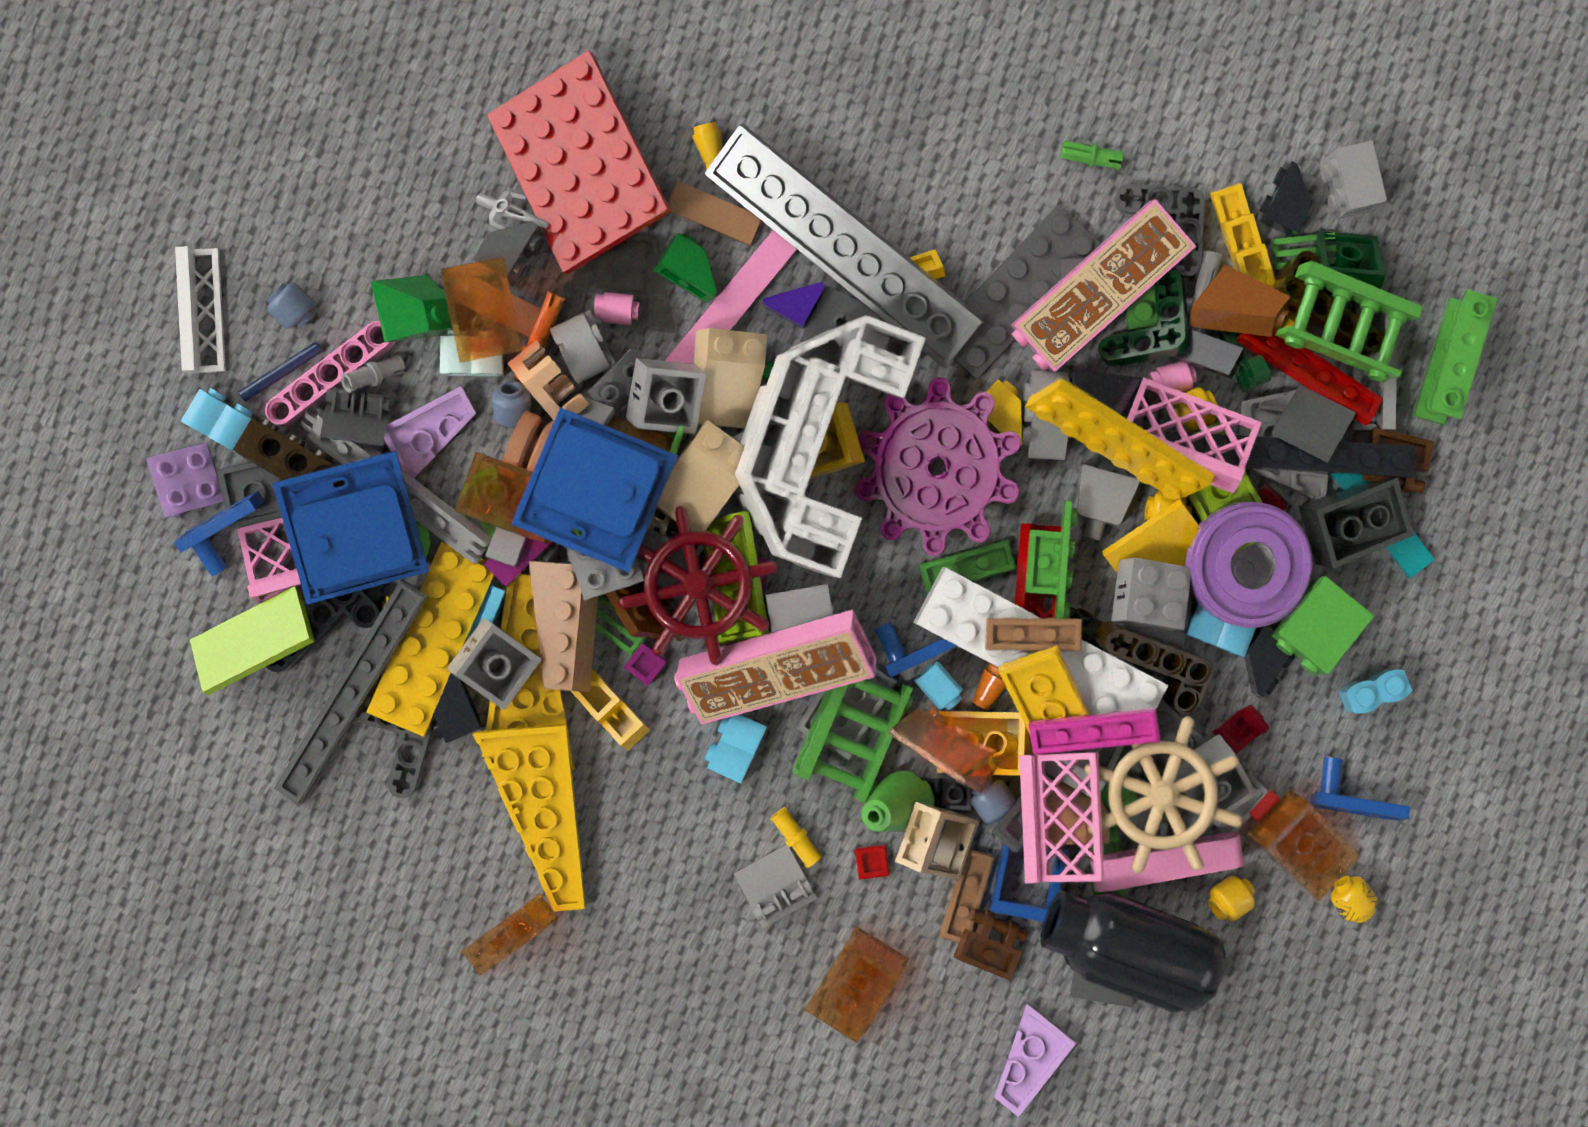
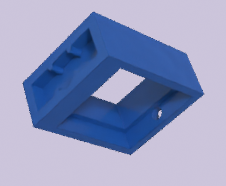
(1019, 908)

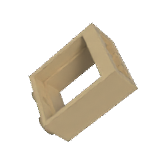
(922, 837)

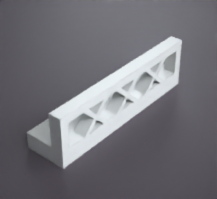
(188, 310)

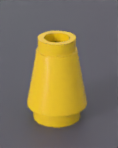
(708, 141)

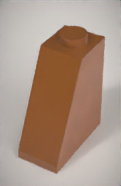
(1240, 305)

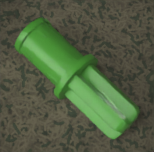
(1091, 154)

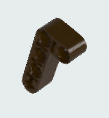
(1288, 282)
(1152, 657)

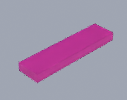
(1094, 731)

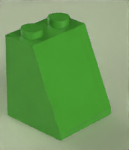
(1322, 626)

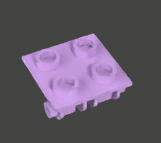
(185, 480)

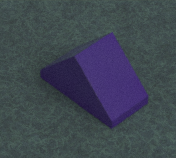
(796, 304)

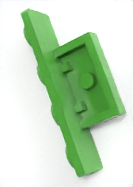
(1049, 559)

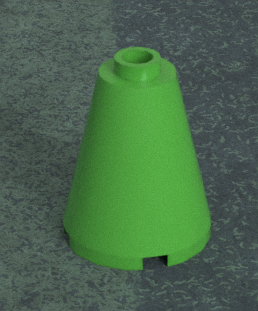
(894, 801)

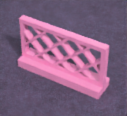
(1226, 475)
(274, 584)
(1035, 818)

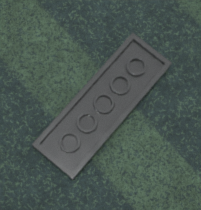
(1019, 284)

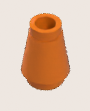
(989, 687)

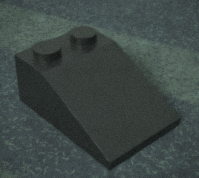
(1356, 522)

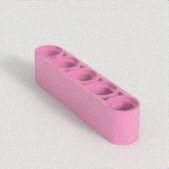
(316, 375)
(1217, 851)

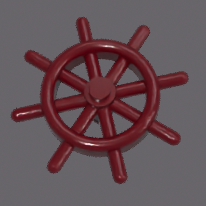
(699, 585)

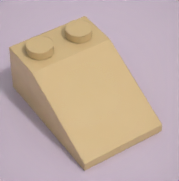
(733, 376)
(703, 477)

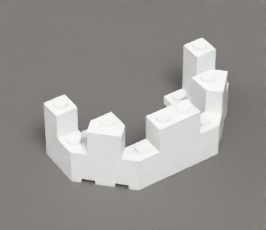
(789, 429)

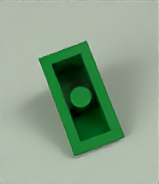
(687, 267)

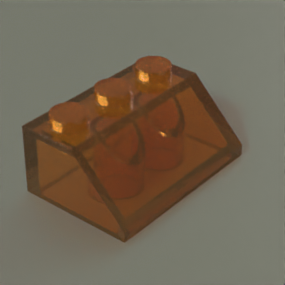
(494, 493)
(947, 748)

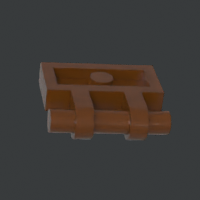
(1422, 462)
(989, 954)

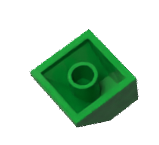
(411, 308)

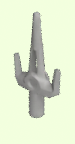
(504, 208)

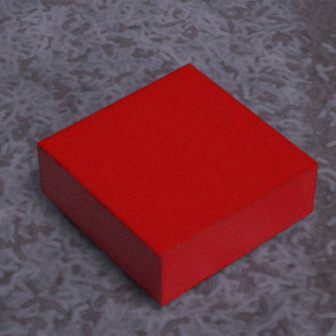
(1264, 806)
(872, 861)

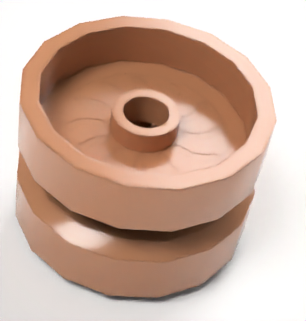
(526, 441)

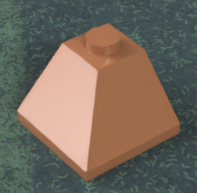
(1070, 817)

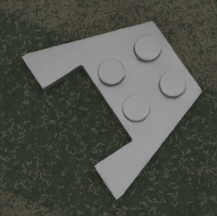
(1268, 411)

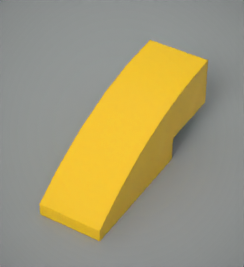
(612, 712)

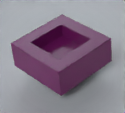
(645, 664)

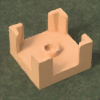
(537, 381)

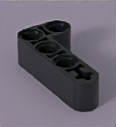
(338, 609)

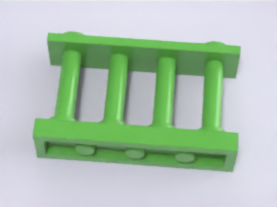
(1371, 301)
(1454, 357)
(822, 734)

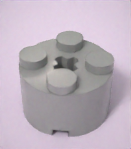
(583, 346)

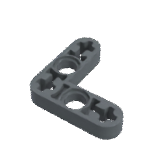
(1174, 208)
(406, 738)

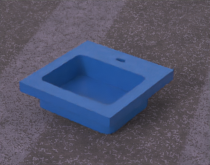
(594, 484)
(351, 532)

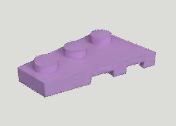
(428, 429)
(1032, 1060)

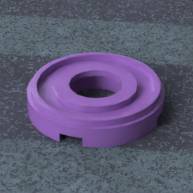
(1212, 555)

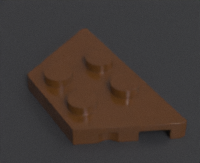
(640, 620)

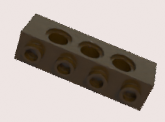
(258, 436)

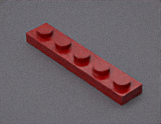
(1315, 374)

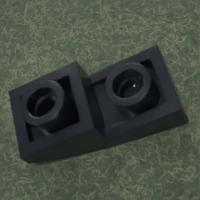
(950, 793)

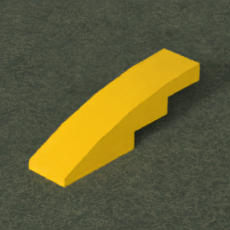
(1241, 234)

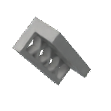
(1387, 390)

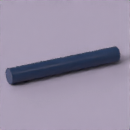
(280, 371)

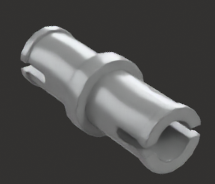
(372, 373)

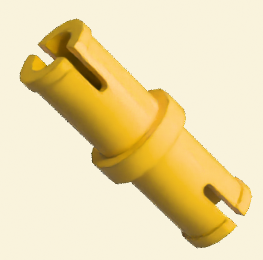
(796, 837)

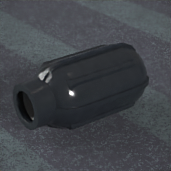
(1135, 949)

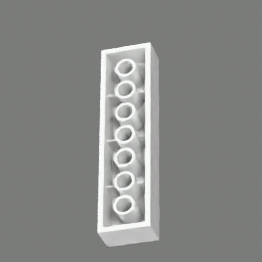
(958, 611)

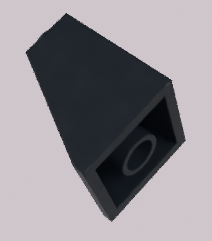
(1112, 390)

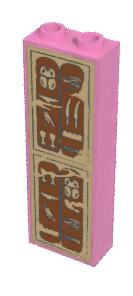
(1102, 286)
(777, 667)

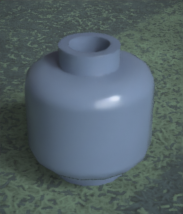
(290, 306)
(510, 402)
(994, 801)

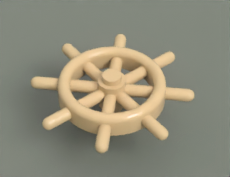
(1164, 795)

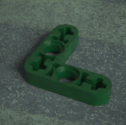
(1164, 330)
(1251, 371)

